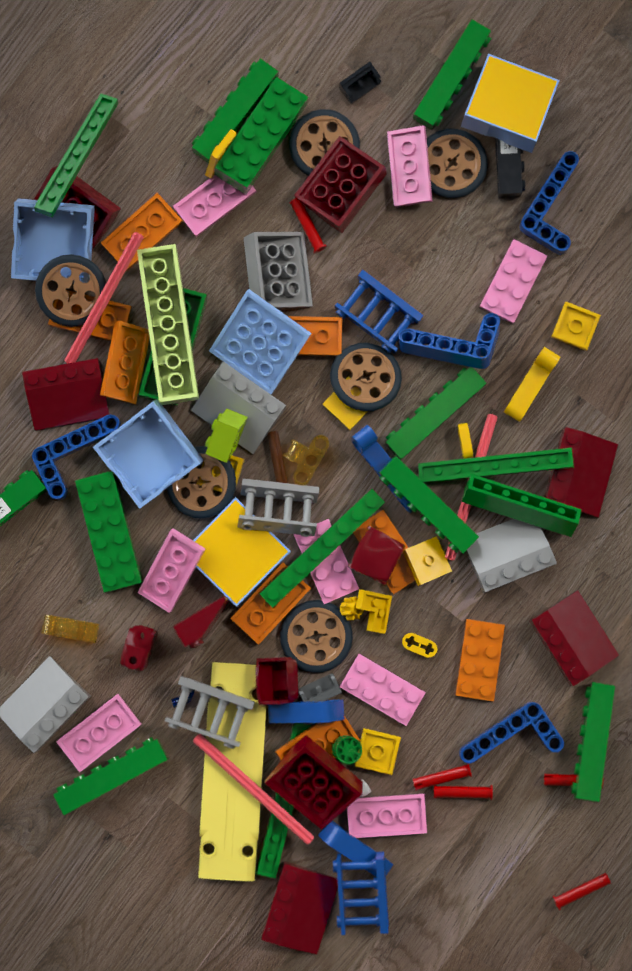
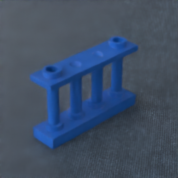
(381, 293)
(378, 883)

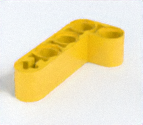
(531, 384)

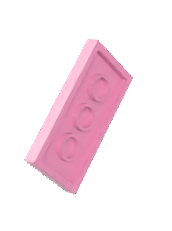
(409, 166)
(209, 204)
(513, 281)
(171, 570)
(331, 575)
(382, 689)
(99, 732)
(387, 816)

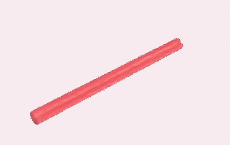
(104, 297)
(481, 452)
(253, 789)

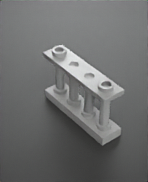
(282, 491)
(206, 692)

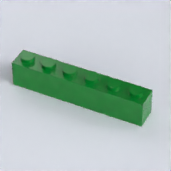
(451, 75)
(236, 109)
(435, 413)
(428, 504)
(521, 505)
(594, 742)
(111, 776)

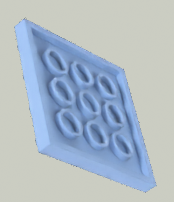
(260, 341)

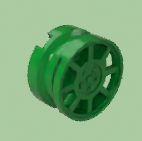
(347, 749)

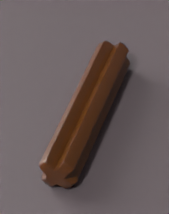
(277, 457)

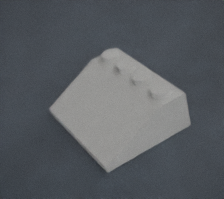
(279, 268)
(235, 392)
(509, 553)
(43, 704)

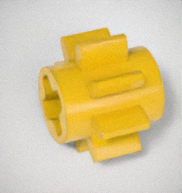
(348, 608)

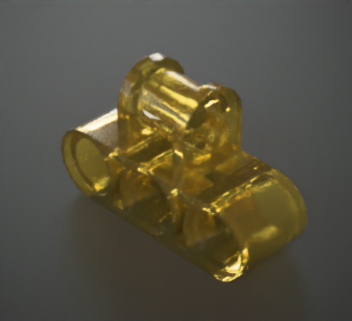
(302, 454)
(70, 628)

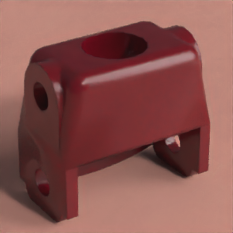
(376, 555)
(138, 649)
(276, 680)

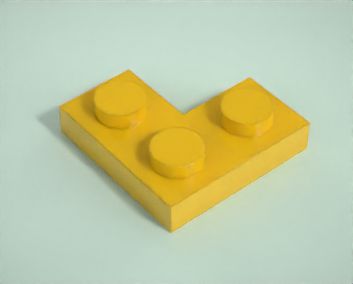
(379, 609)

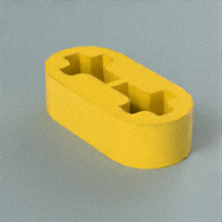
(465, 440)
(421, 640)

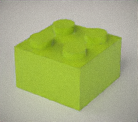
(225, 435)

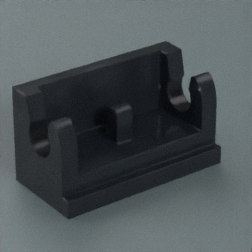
(360, 82)

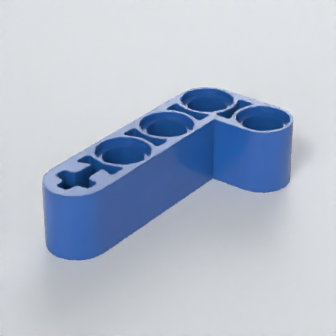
(306, 712)
(350, 846)

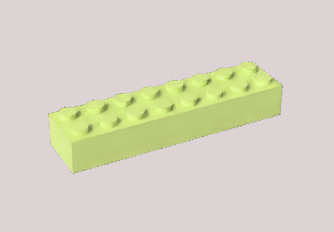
(168, 324)

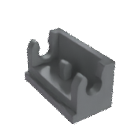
(320, 689)

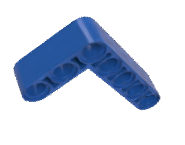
(546, 202)
(414, 343)
(366, 443)
(69, 448)
(510, 730)

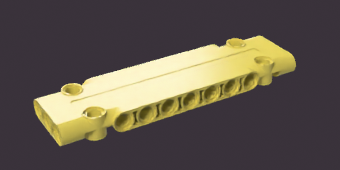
(228, 810)

